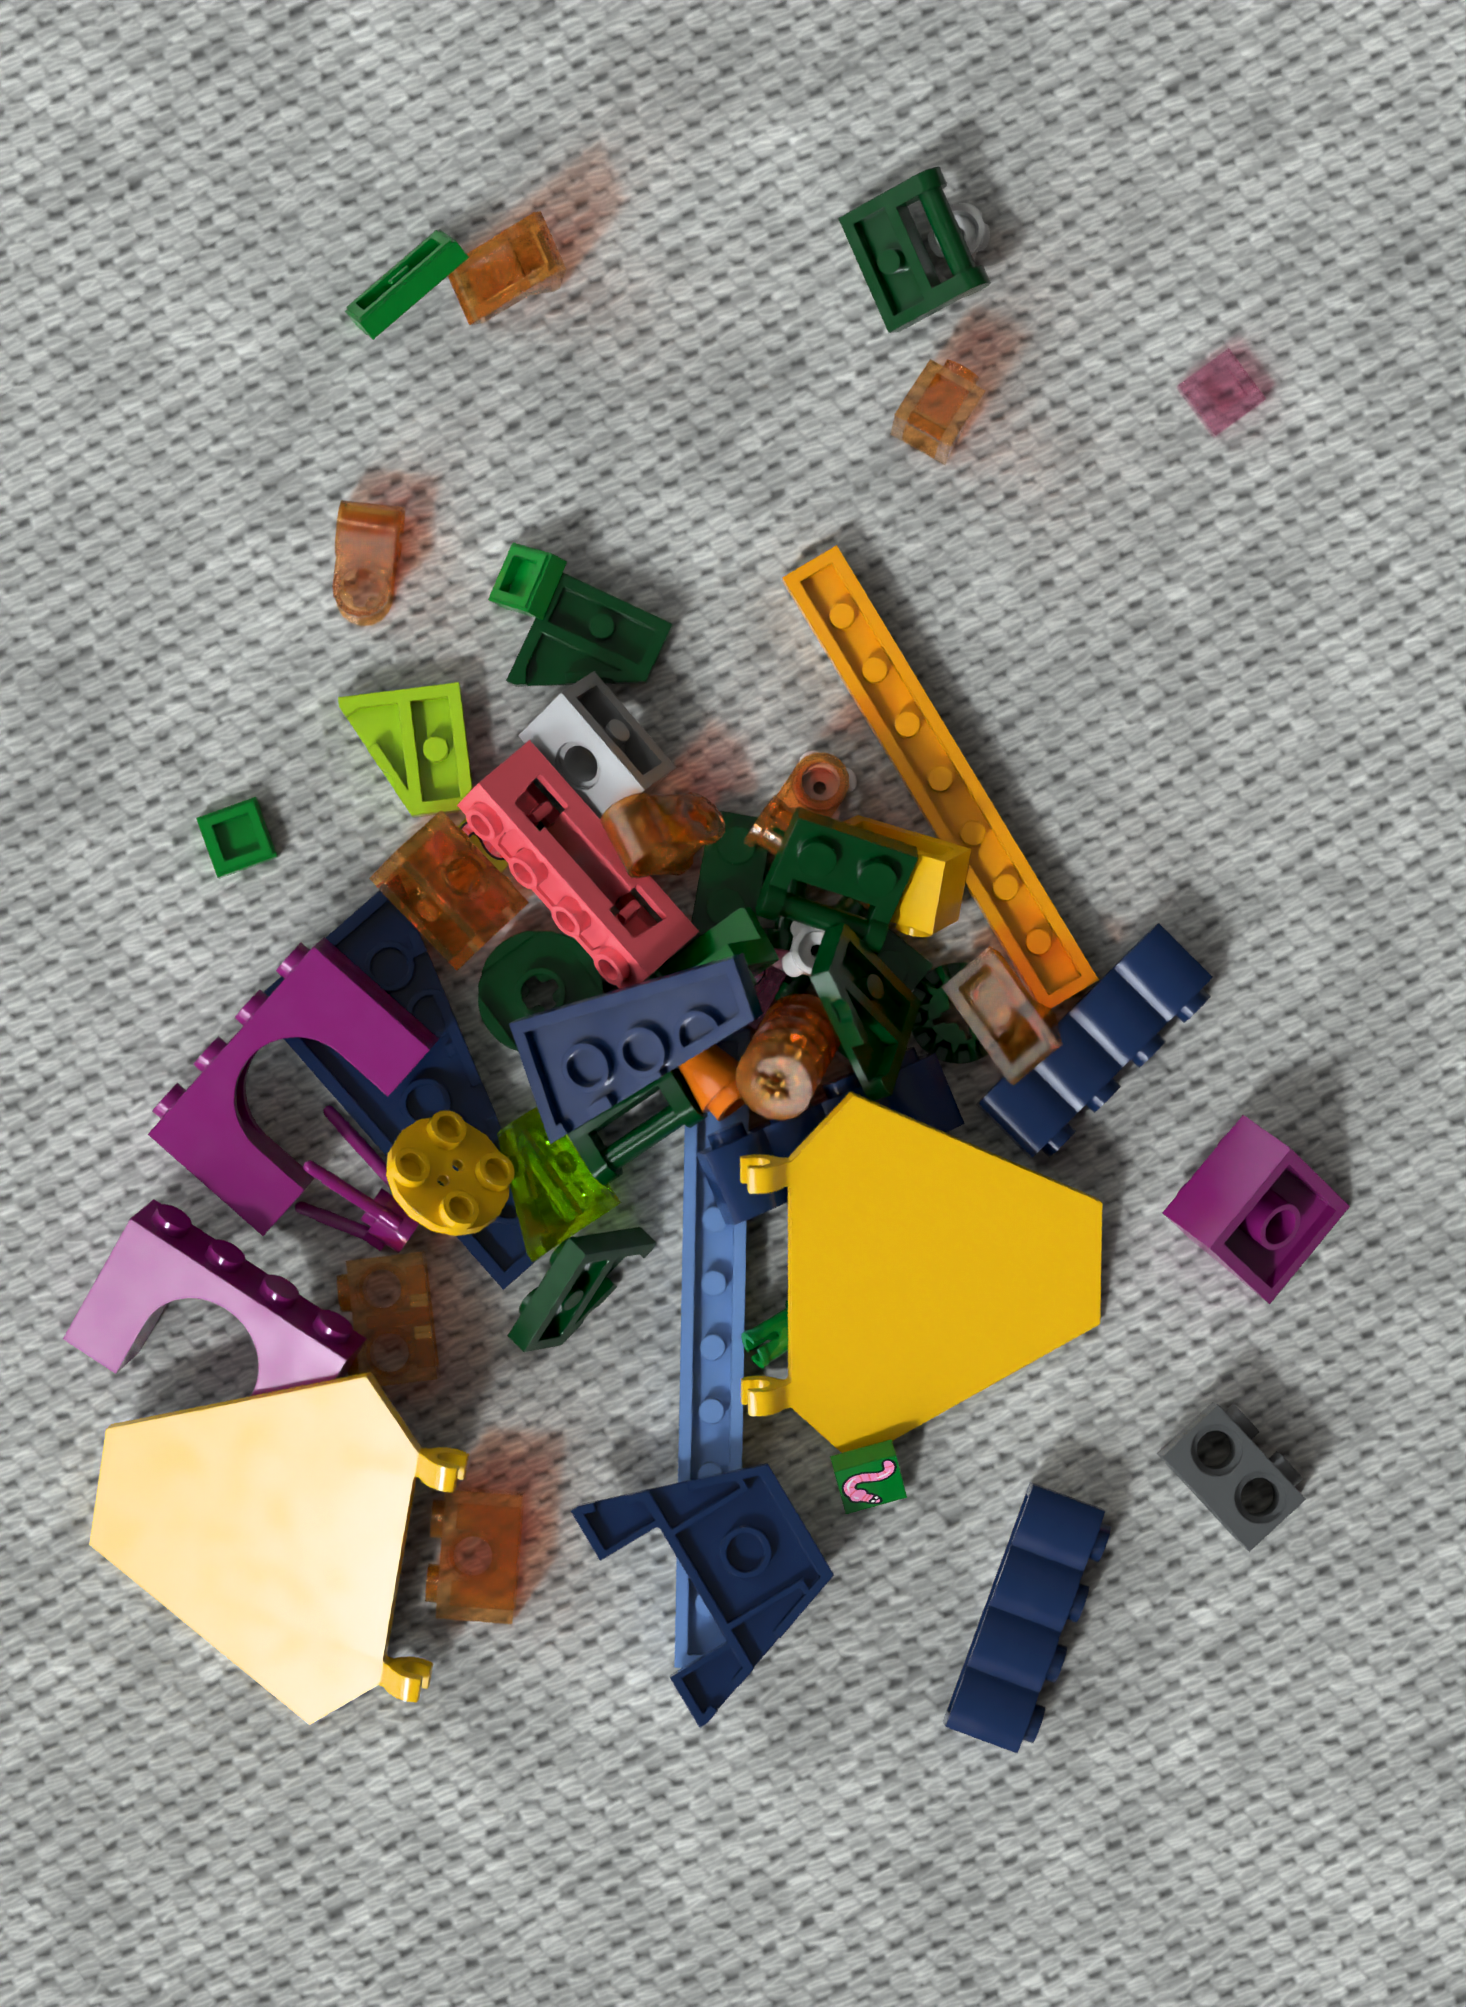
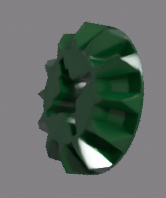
(943, 1039)

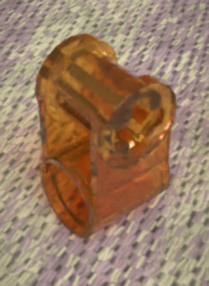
(367, 550)
(792, 795)
(661, 831)

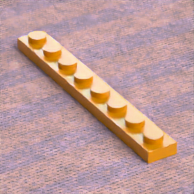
(939, 777)

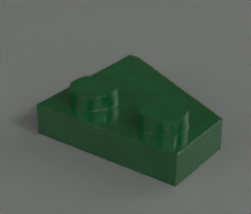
(586, 634)

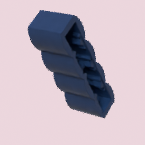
(1099, 1037)
(918, 1093)
(1024, 1618)

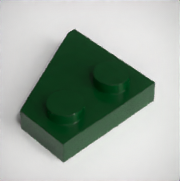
(866, 1008)
(574, 1286)

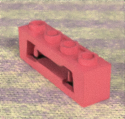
(574, 868)

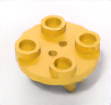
(469, 1196)

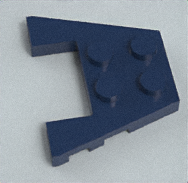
(741, 1554)

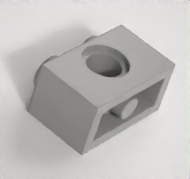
(597, 745)

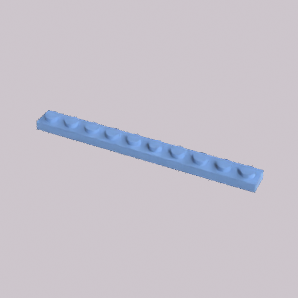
(708, 1351)

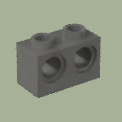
(1221, 1485)

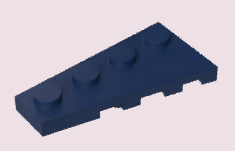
(620, 1041)

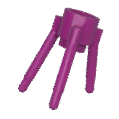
(384, 1215)

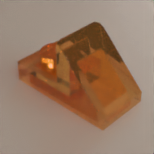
(508, 269)
(1004, 1015)

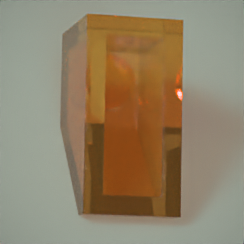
(938, 409)

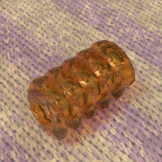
(787, 1057)

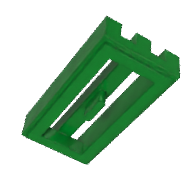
(406, 283)

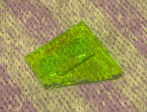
(550, 1185)

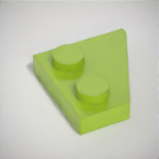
(416, 743)

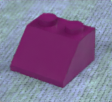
(1256, 1208)

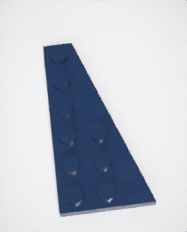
(445, 1079)

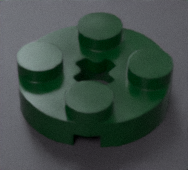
(522, 958)

